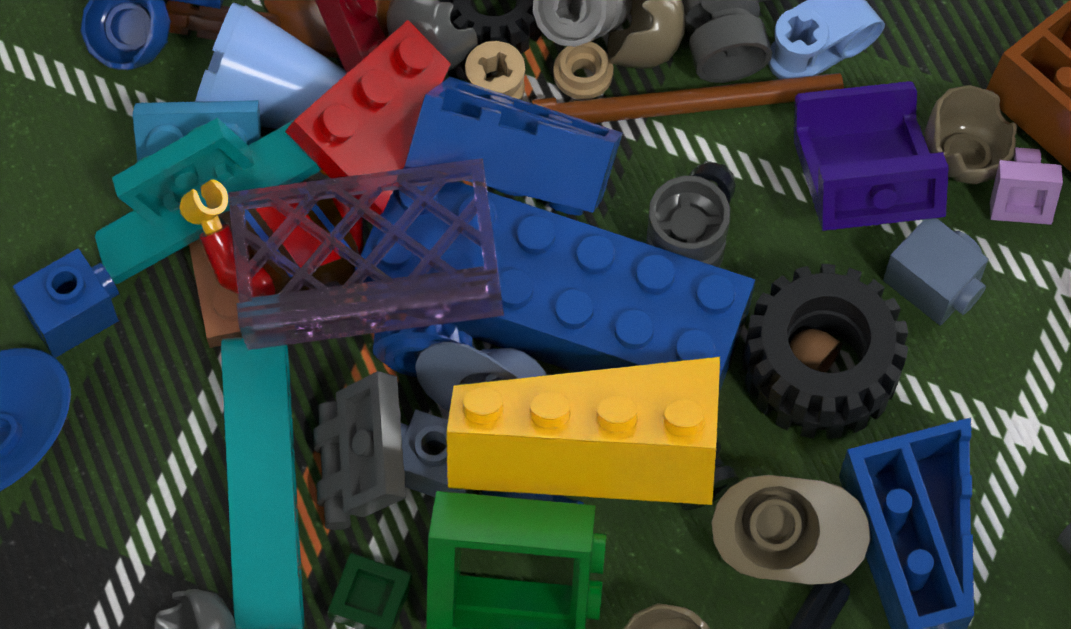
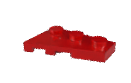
(373, 110)

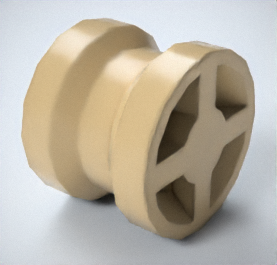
(500, 57)

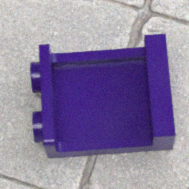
(868, 157)

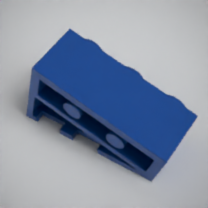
(521, 145)

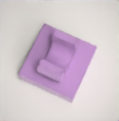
(1026, 189)

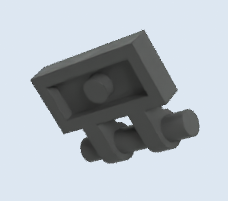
(360, 450)

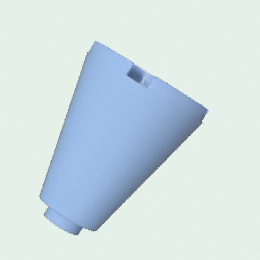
(265, 64)

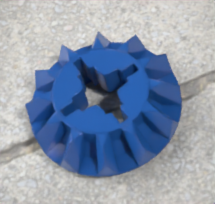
(402, 347)

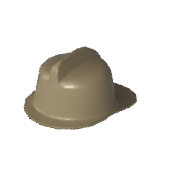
(790, 529)

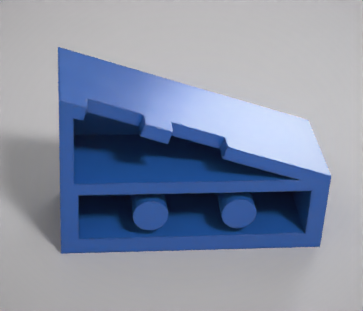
(919, 523)

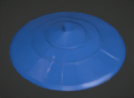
(32, 409)

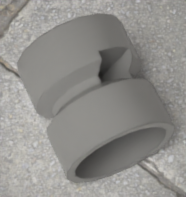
(579, 20)

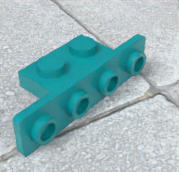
(161, 179)

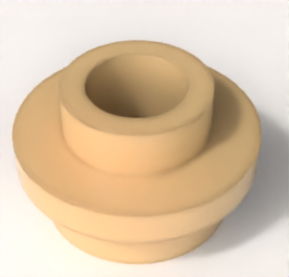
(585, 56)

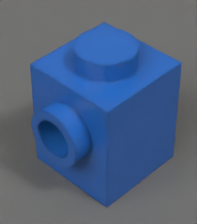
(68, 301)

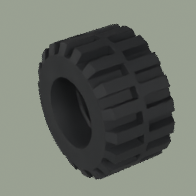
(834, 306)

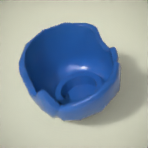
(125, 31)

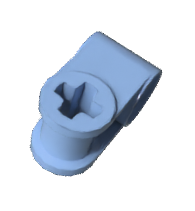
(821, 35)

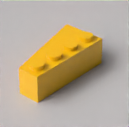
(590, 433)

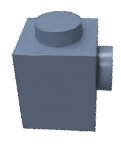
(937, 270)

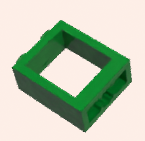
(513, 527)

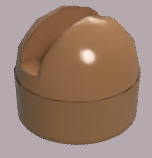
(815, 349)

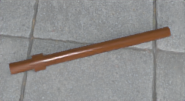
(694, 99)

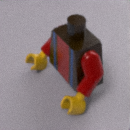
(263, 222)

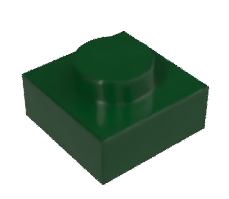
(369, 594)

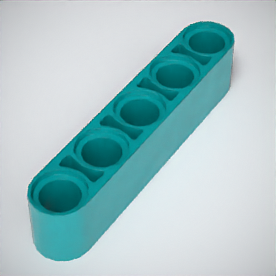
(262, 487)

